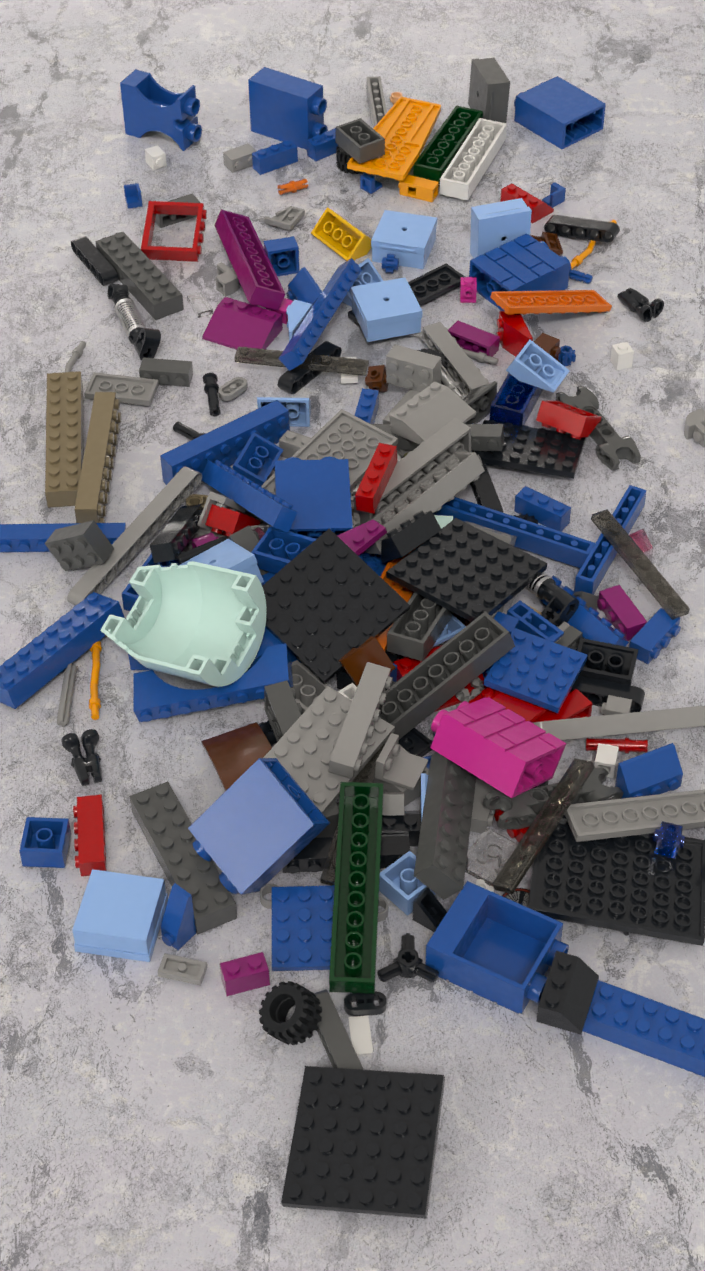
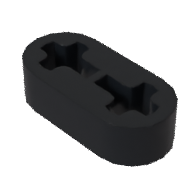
(365, 1004)

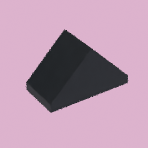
(428, 910)

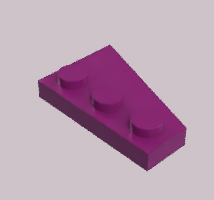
(363, 536)

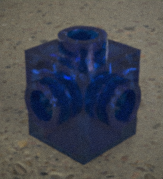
(668, 839)

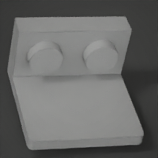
(221, 501)
(399, 766)

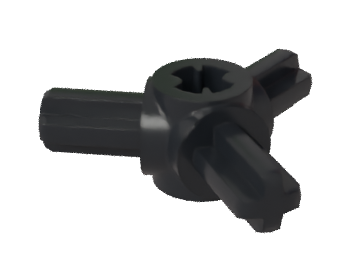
(407, 963)

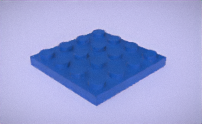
(536, 671)
(302, 927)

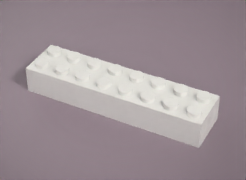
(473, 159)

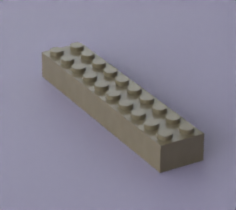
(63, 438)
(98, 459)

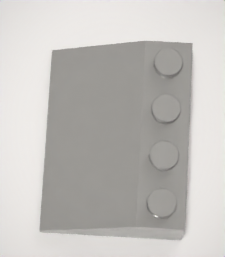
(429, 413)

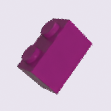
(244, 974)

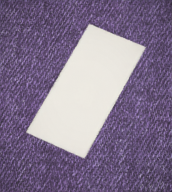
(360, 1034)

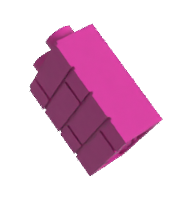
(497, 745)

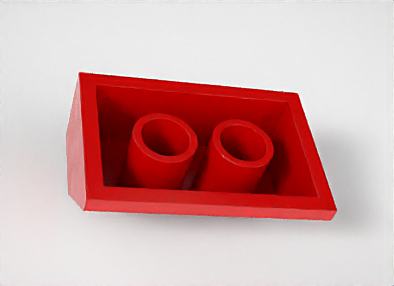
(538, 208)
(567, 419)

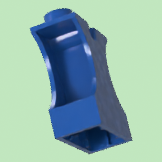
(154, 108)

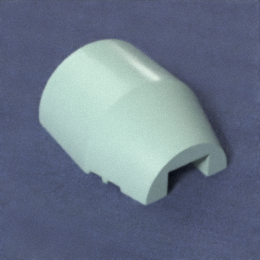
(193, 621)

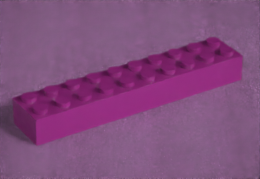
(249, 260)

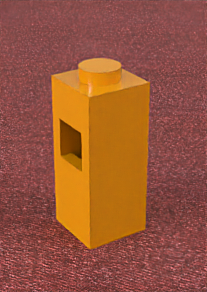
(419, 188)

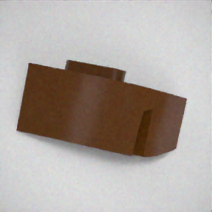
(236, 751)

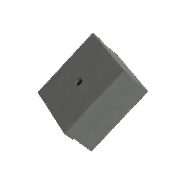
(489, 89)

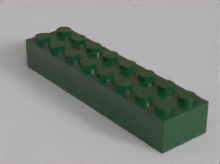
(446, 143)

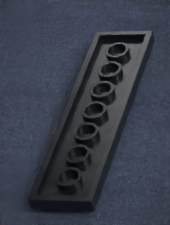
(430, 285)

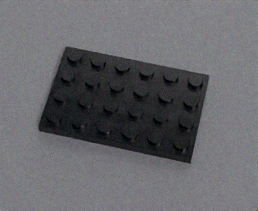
(536, 450)

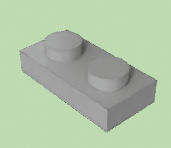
(182, 969)

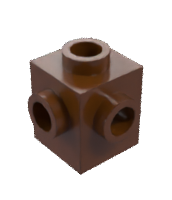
(376, 378)

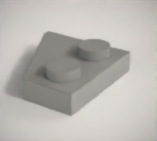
(286, 218)

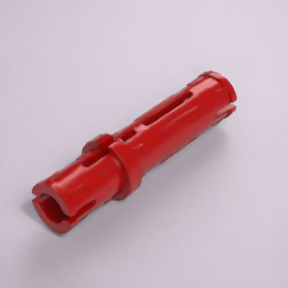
(624, 744)

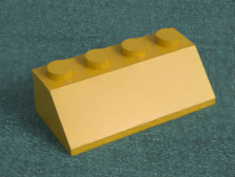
(341, 236)

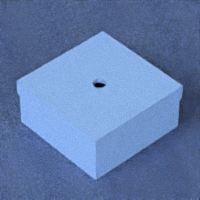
(498, 224)
(406, 236)
(386, 309)
(229, 556)
(120, 915)

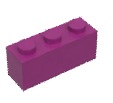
(474, 338)
(621, 611)

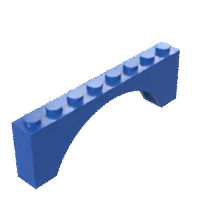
(159, 700)

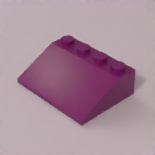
(242, 325)

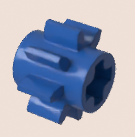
(390, 263)
(567, 355)

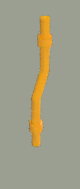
(577, 260)
(94, 701)

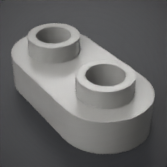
(233, 389)

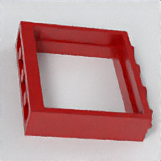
(173, 253)

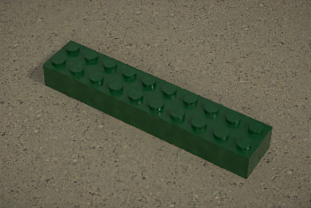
(356, 888)

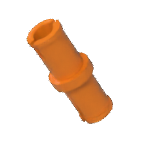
(292, 186)

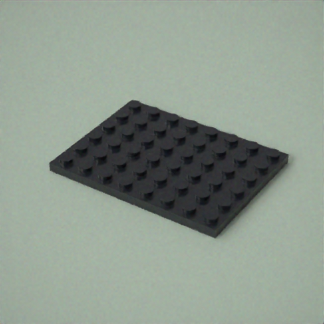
(622, 885)

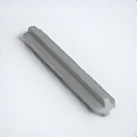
(66, 695)

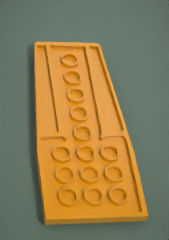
(405, 134)

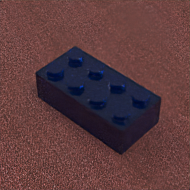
(514, 401)

